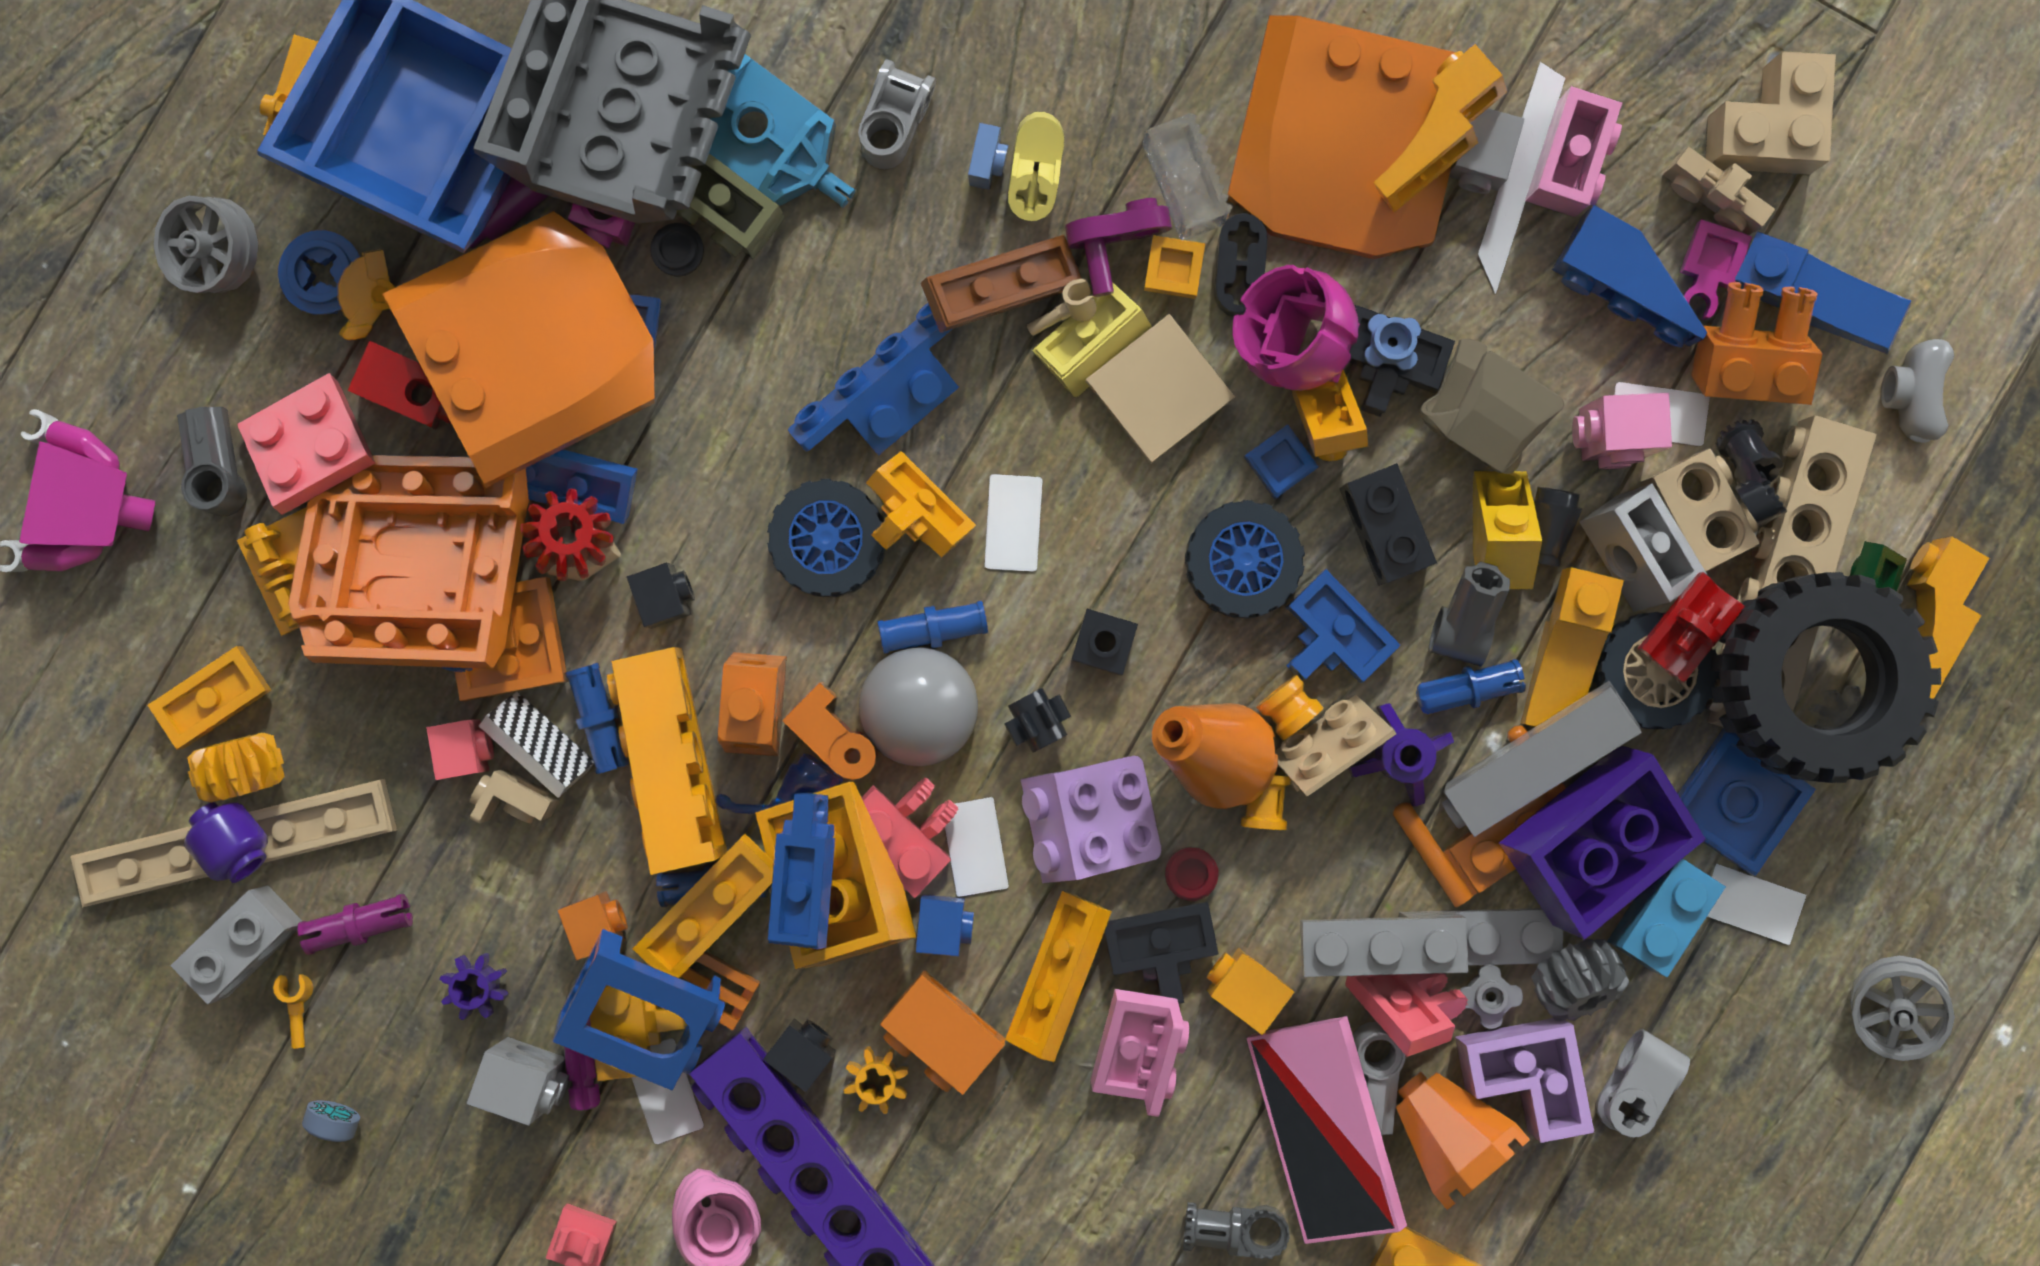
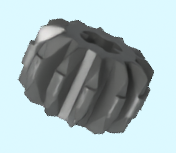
(1580, 979)

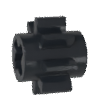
(1037, 720)

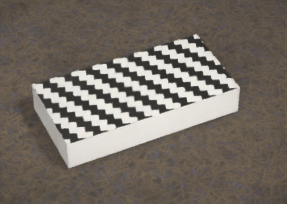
(537, 744)

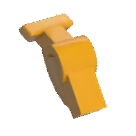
(362, 293)

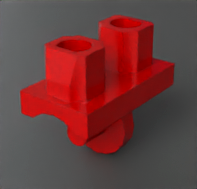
(1691, 627)

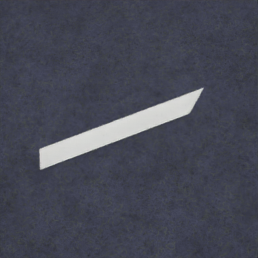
(1513, 193)

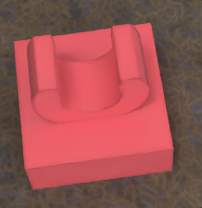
(580, 1237)

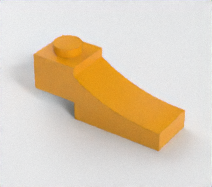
(1464, 89)
(1942, 583)
(1571, 642)

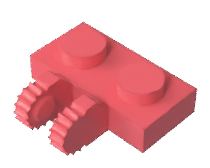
(909, 846)
(1410, 1007)

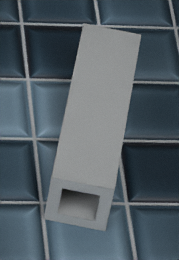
(1540, 760)

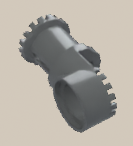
(1232, 1229)

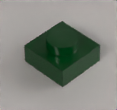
(1879, 564)

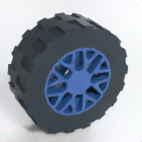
(825, 538)
(1244, 559)

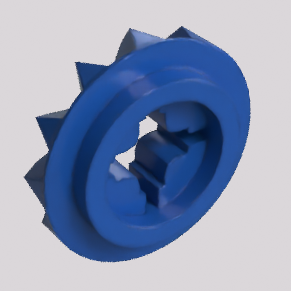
(297, 277)

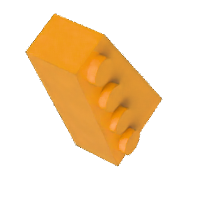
(666, 760)

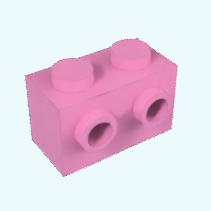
(1574, 151)
(1623, 429)

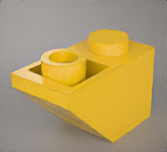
(1506, 526)

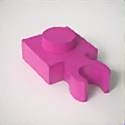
(1713, 261)

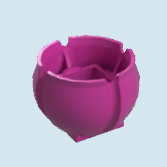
(1277, 319)

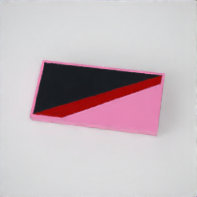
(1326, 1131)

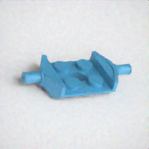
(792, 150)

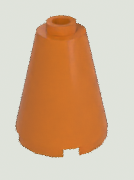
(1217, 752)

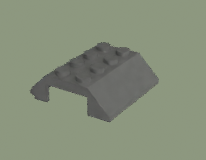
(612, 104)

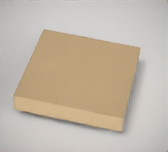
(1160, 388)

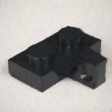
(1427, 374)
(1162, 944)

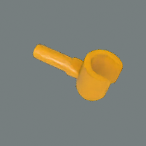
(295, 1006)

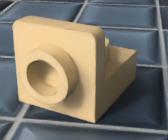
(522, 798)

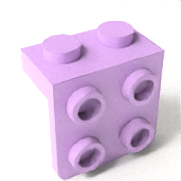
(1091, 819)

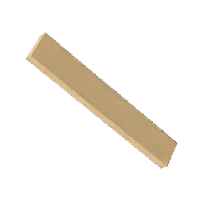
(290, 829)

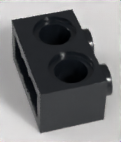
(1387, 524)

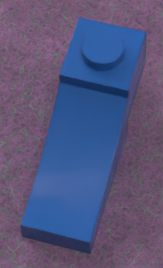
(1843, 302)

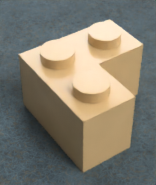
(1788, 127)

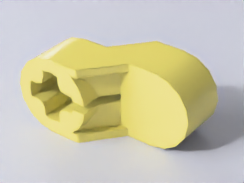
(1030, 191)

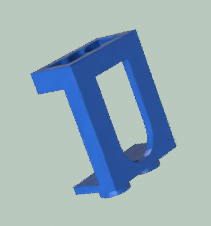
(606, 966)

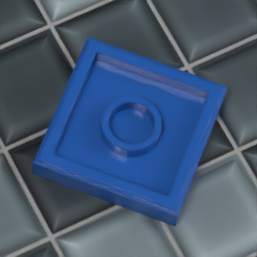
(1741, 804)

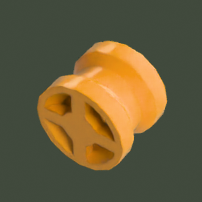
(1289, 707)

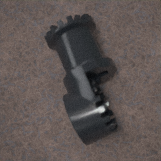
(1754, 469)

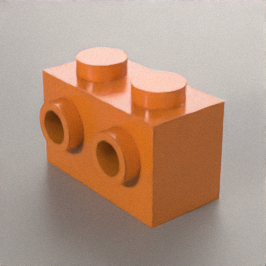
(941, 1034)

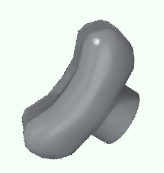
(1918, 390)

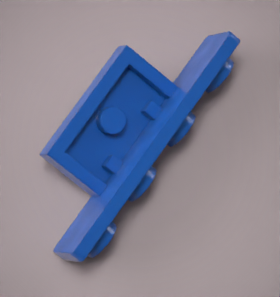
(885, 393)

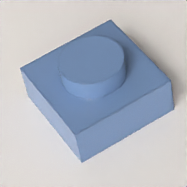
(987, 157)

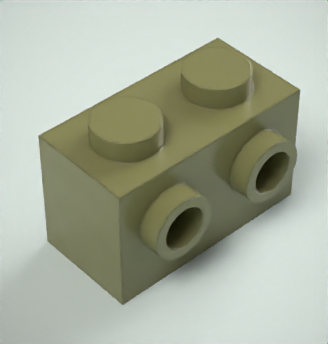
(732, 208)

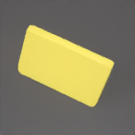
(1083, 347)

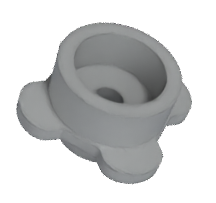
(1505, 996)

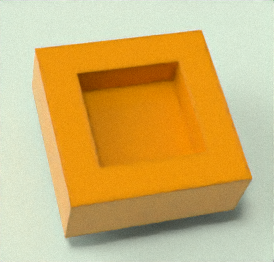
(1174, 267)

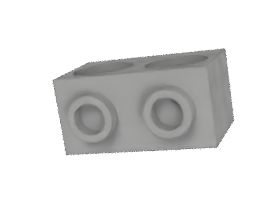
(237, 944)
(519, 1081)

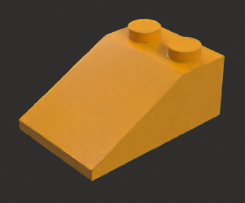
(866, 892)

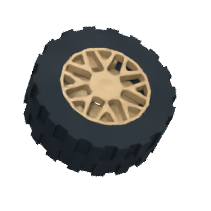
(1646, 688)

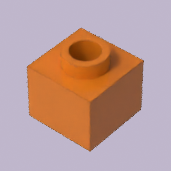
(587, 918)

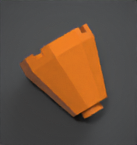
(1454, 1135)

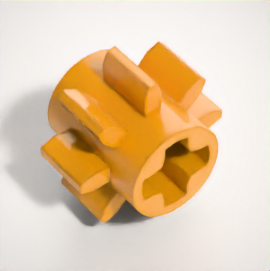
(869, 1093)

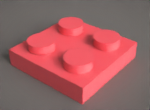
(305, 444)

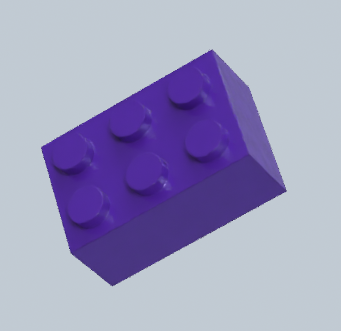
(1602, 841)

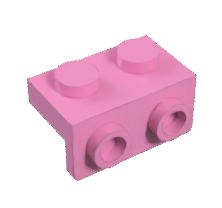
(1140, 1048)

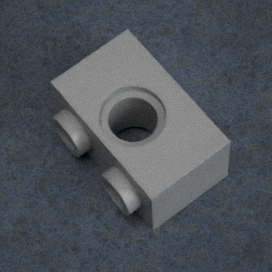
(1642, 547)

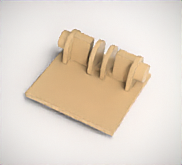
(1332, 744)

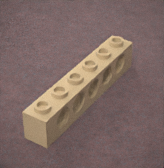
(1844, 457)

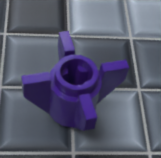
(1388, 756)

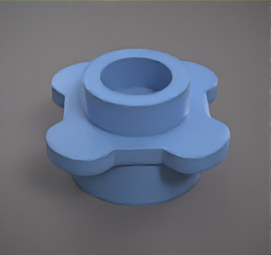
(1401, 329)

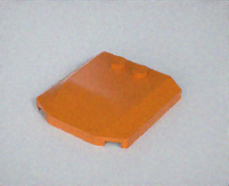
(1324, 125)
(528, 344)
(410, 565)

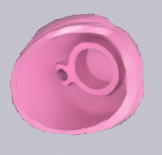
(719, 1232)

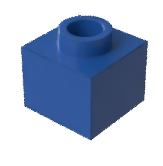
(943, 925)

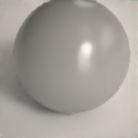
(918, 706)

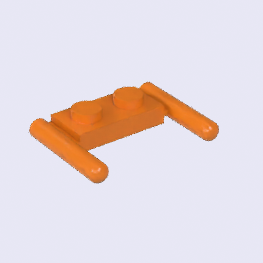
(1471, 861)

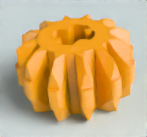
(236, 767)

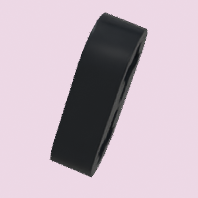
(1228, 264)

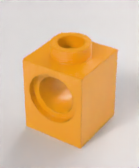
(1248, 989)

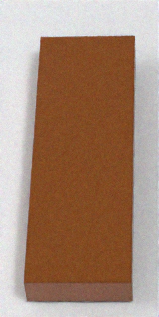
(1000, 283)

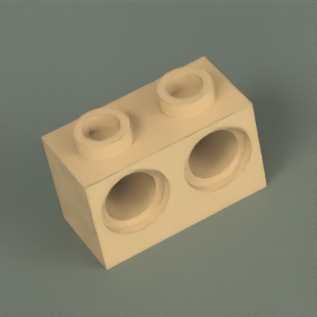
(1715, 503)

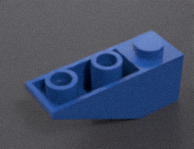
(1624, 270)

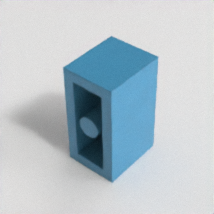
(1666, 917)

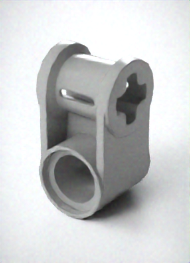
(895, 105)
(1645, 1080)

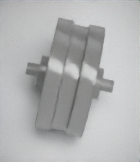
(202, 244)
(1902, 1008)

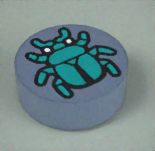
(330, 1121)

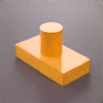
(1331, 419)

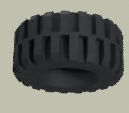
(1894, 664)

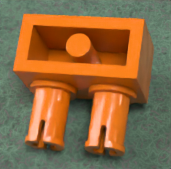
(1758, 363)

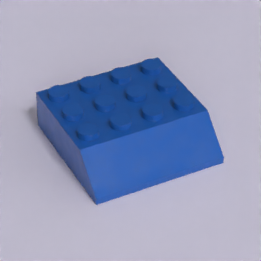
(395, 117)

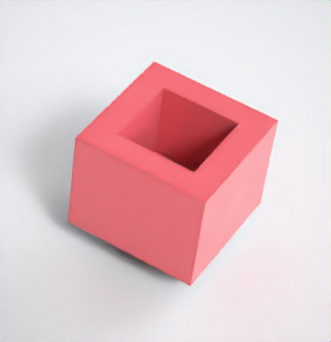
(459, 749)

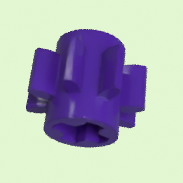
(461, 993)

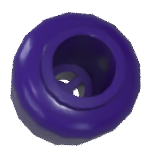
(226, 841)

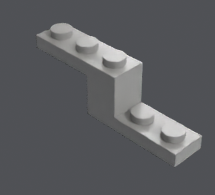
(1427, 942)

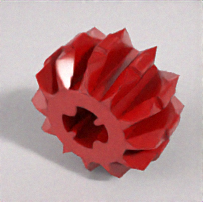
(546, 533)

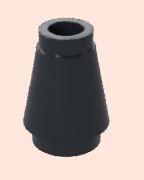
(1557, 518)

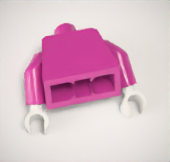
(73, 500)

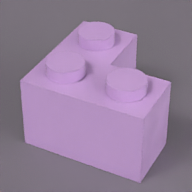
(1540, 1063)

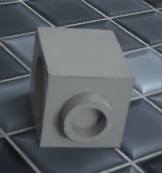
(1491, 159)

